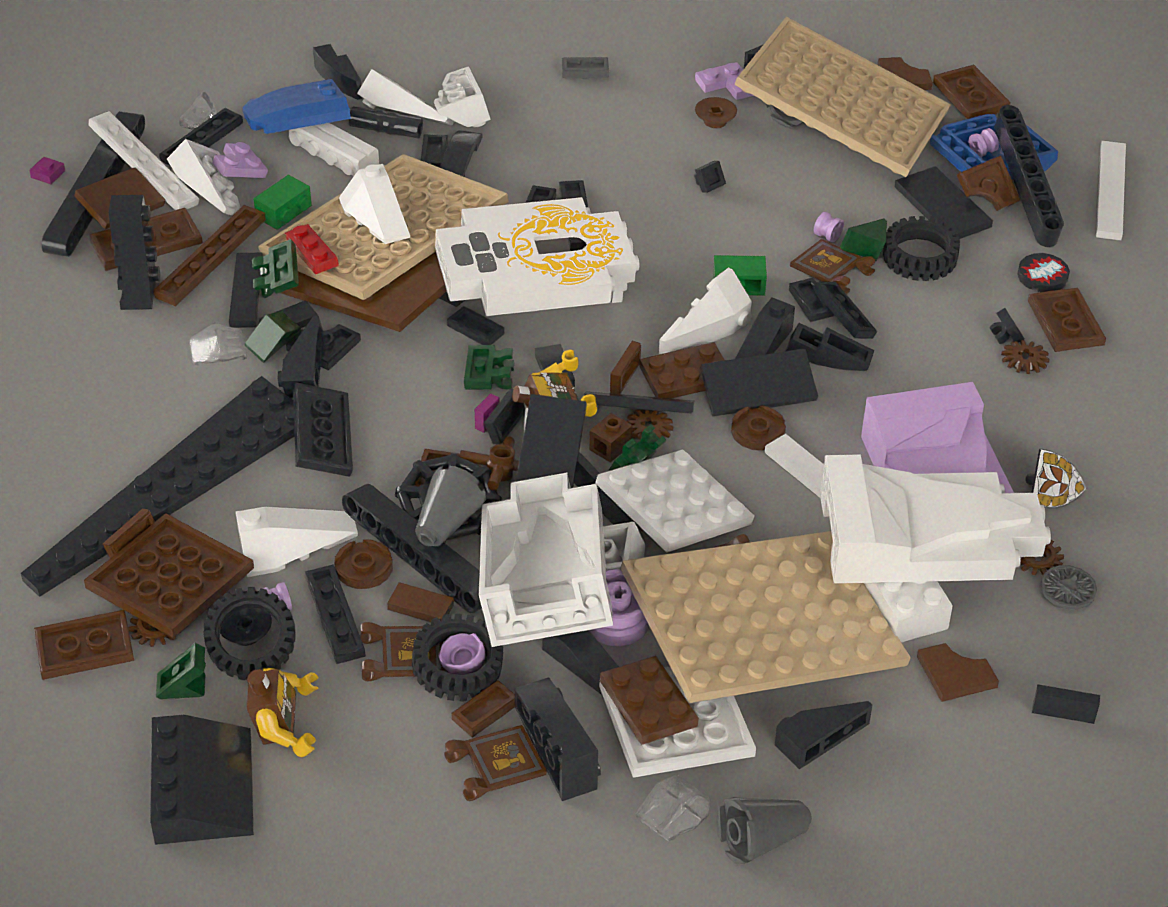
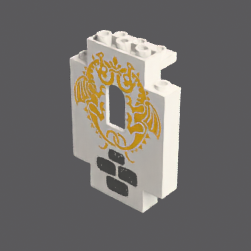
(499, 262)

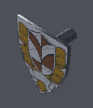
(1055, 480)

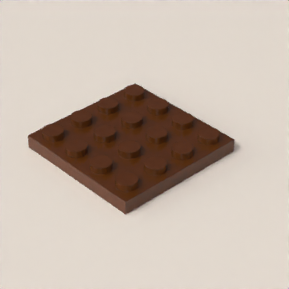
(169, 575)

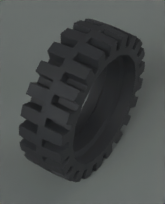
(921, 266)
(239, 601)
(454, 683)

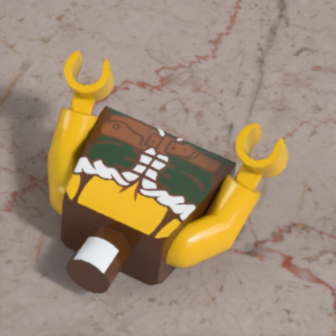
(554, 384)
(273, 704)

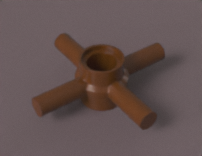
(500, 461)

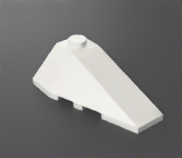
(390, 96)
(462, 99)
(195, 167)
(374, 204)
(713, 317)
(284, 534)
(621, 544)

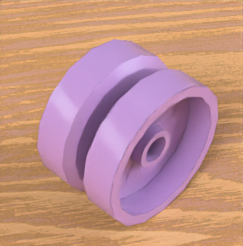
(628, 618)

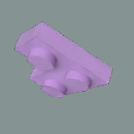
(721, 77)
(239, 162)

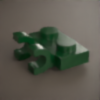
(277, 269)
(480, 367)
(639, 451)

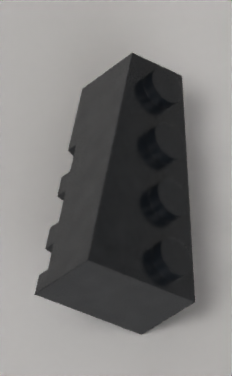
(133, 251)
(558, 738)

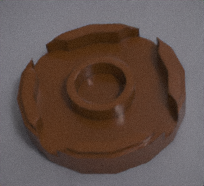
(757, 427)
(363, 564)

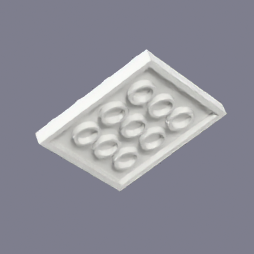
(674, 500)
(717, 739)

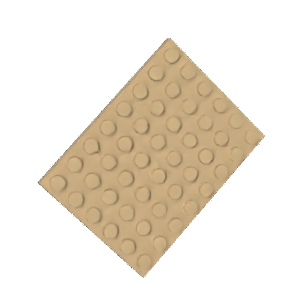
(843, 96)
(428, 201)
(760, 617)

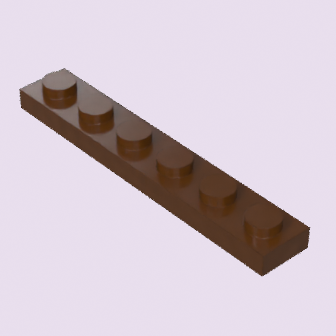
(209, 255)

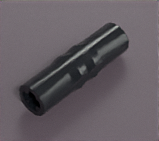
(386, 122)

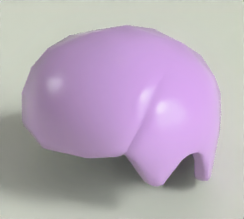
(462, 654)

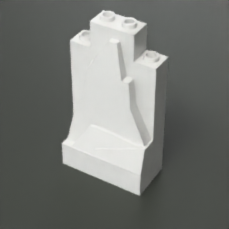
(926, 525)
(543, 562)

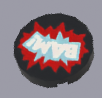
(1043, 272)

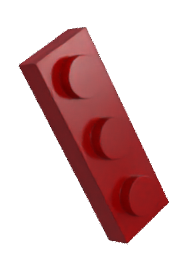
(312, 249)

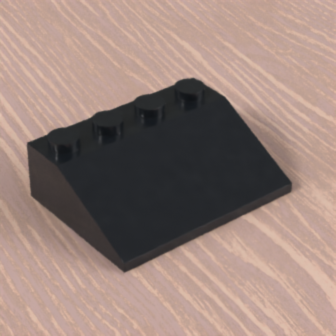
(200, 780)

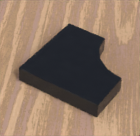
(336, 344)

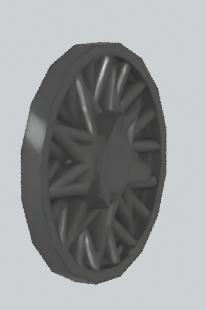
(1068, 587)

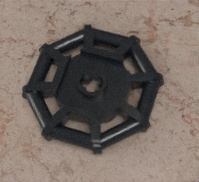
(424, 469)

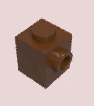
(609, 437)

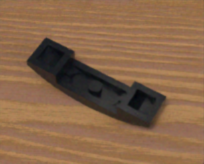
(460, 151)

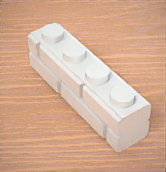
(335, 147)

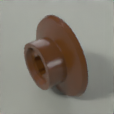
(715, 111)

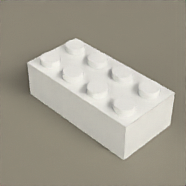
(912, 607)

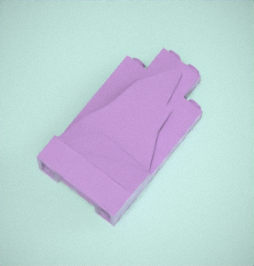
(930, 432)

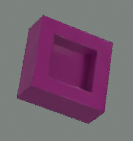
(47, 170)
(484, 410)

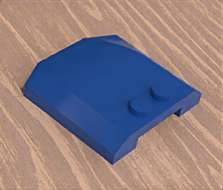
(297, 107)
(954, 144)

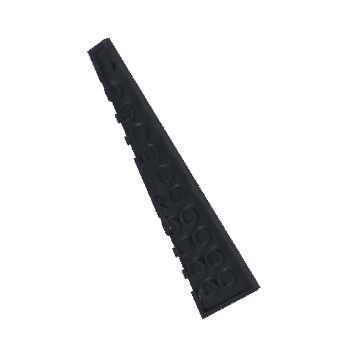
(218, 449)

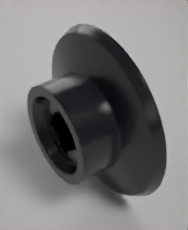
(257, 623)

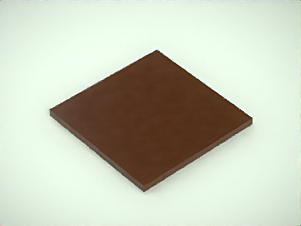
(390, 306)

